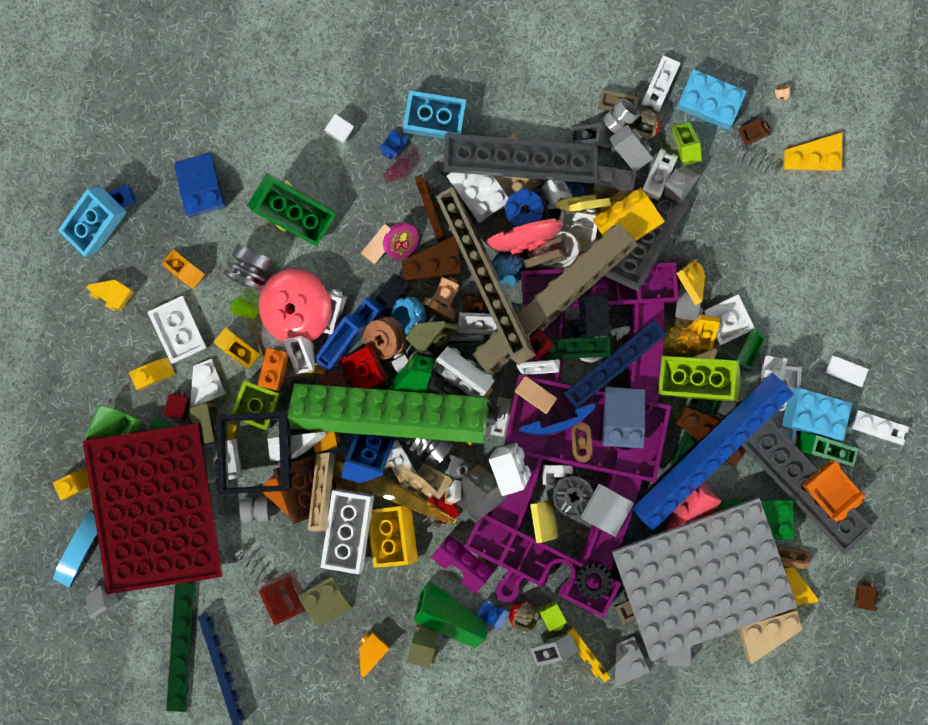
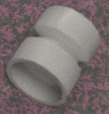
(623, 114)
(255, 509)

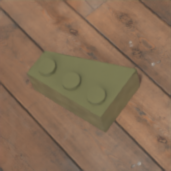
(423, 646)

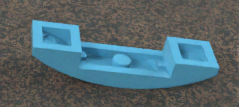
(76, 551)

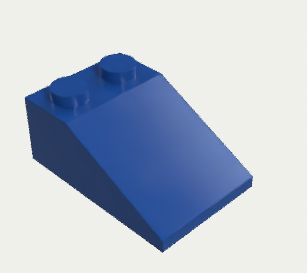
(199, 185)

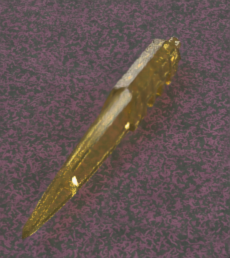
(384, 487)

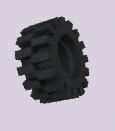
(588, 569)

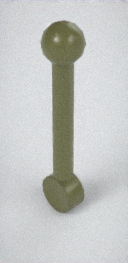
(252, 327)

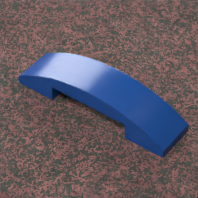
(535, 428)

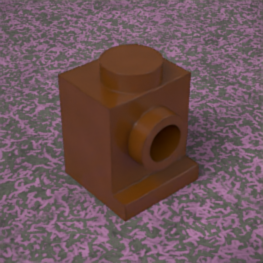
(866, 596)

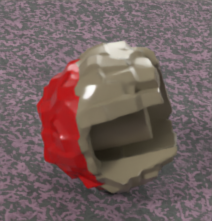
(647, 124)
(524, 617)

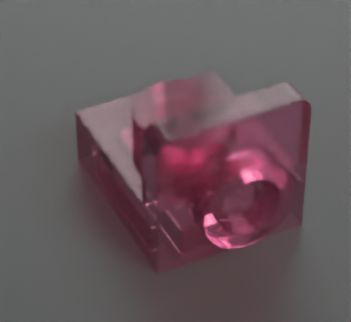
(394, 173)

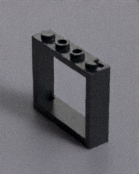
(221, 447)

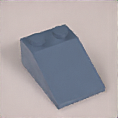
(624, 417)

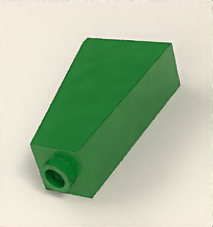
(413, 376)
(448, 616)

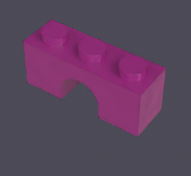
(454, 554)

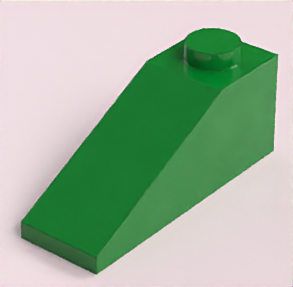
(827, 449)

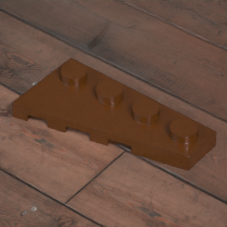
(700, 426)

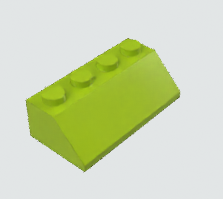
(700, 378)

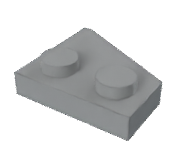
(628, 662)

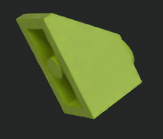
(687, 143)
(552, 616)

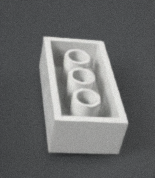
(347, 531)

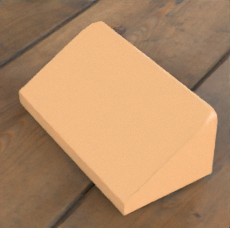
(374, 250)
(535, 395)

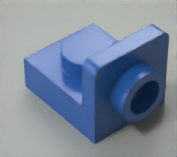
(393, 145)
(492, 615)

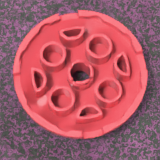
(525, 237)
(308, 296)

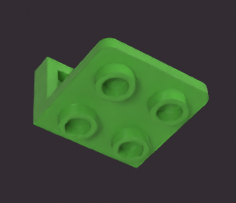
(111, 422)

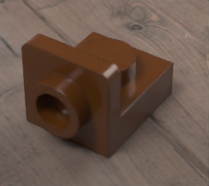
(754, 131)
(472, 303)

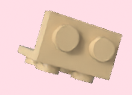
(428, 479)

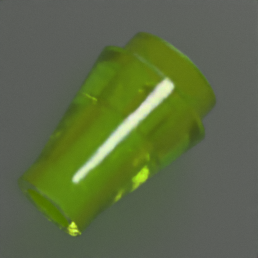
(243, 309)

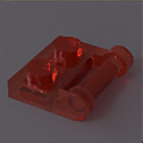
(276, 603)

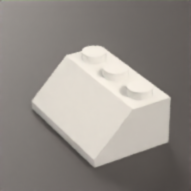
(462, 373)

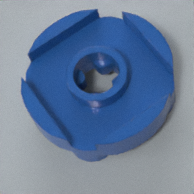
(524, 197)

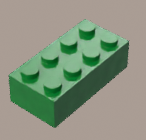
(291, 209)
(778, 514)

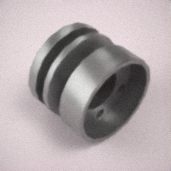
(248, 267)
(436, 448)
(569, 485)

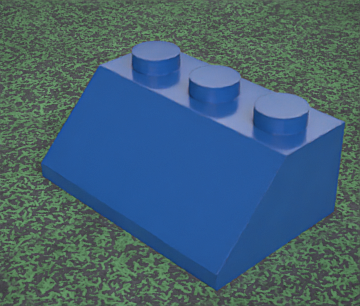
(367, 457)

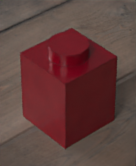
(177, 406)

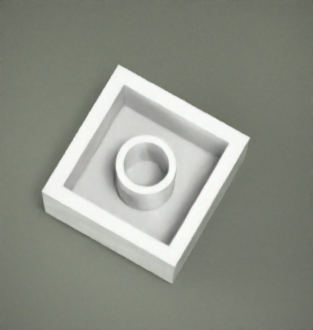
(509, 468)

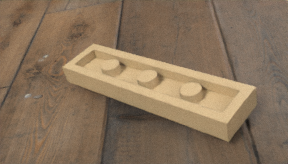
(321, 492)

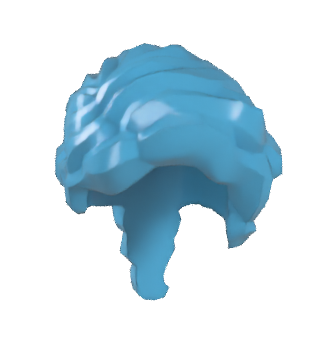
(508, 267)
(409, 312)

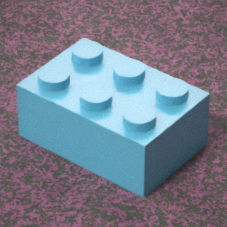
(711, 99)
(433, 115)
(92, 221)
(817, 414)

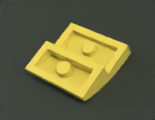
(582, 203)
(544, 521)

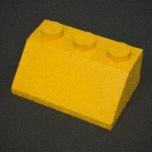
(633, 213)
(392, 537)

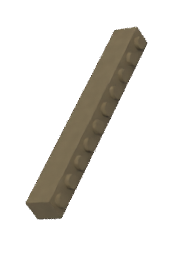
(485, 276)
(561, 293)

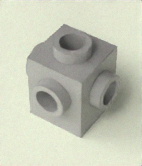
(454, 466)

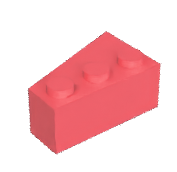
(697, 505)

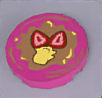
(400, 241)

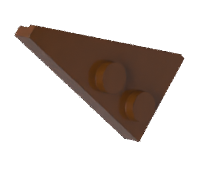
(430, 206)

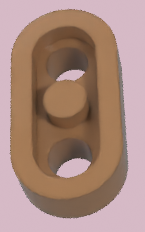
(446, 313)
(582, 443)
(794, 557)

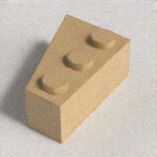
(769, 633)

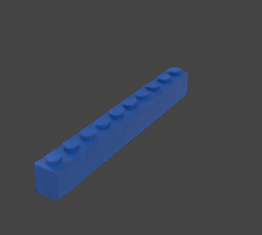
(713, 451)

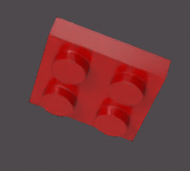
(364, 368)

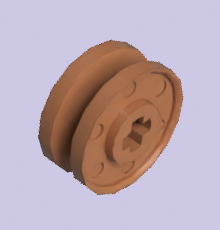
(385, 336)

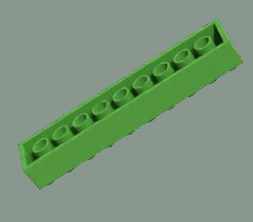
(388, 413)

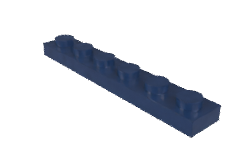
(615, 364)
(219, 660)

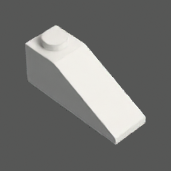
(299, 445)

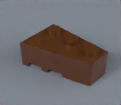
(433, 262)

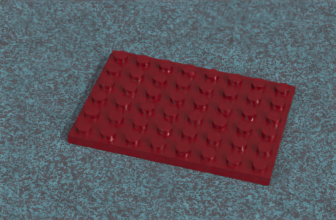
(152, 508)

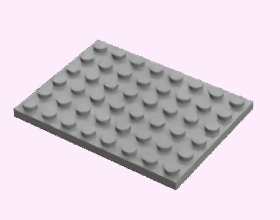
(704, 579)

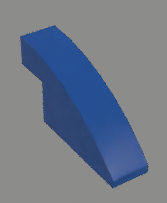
(348, 333)

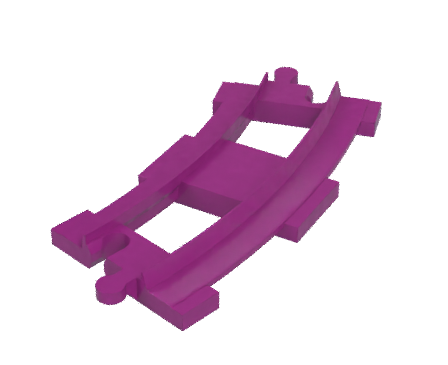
(499, 535)

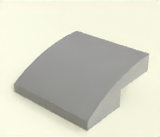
(607, 510)

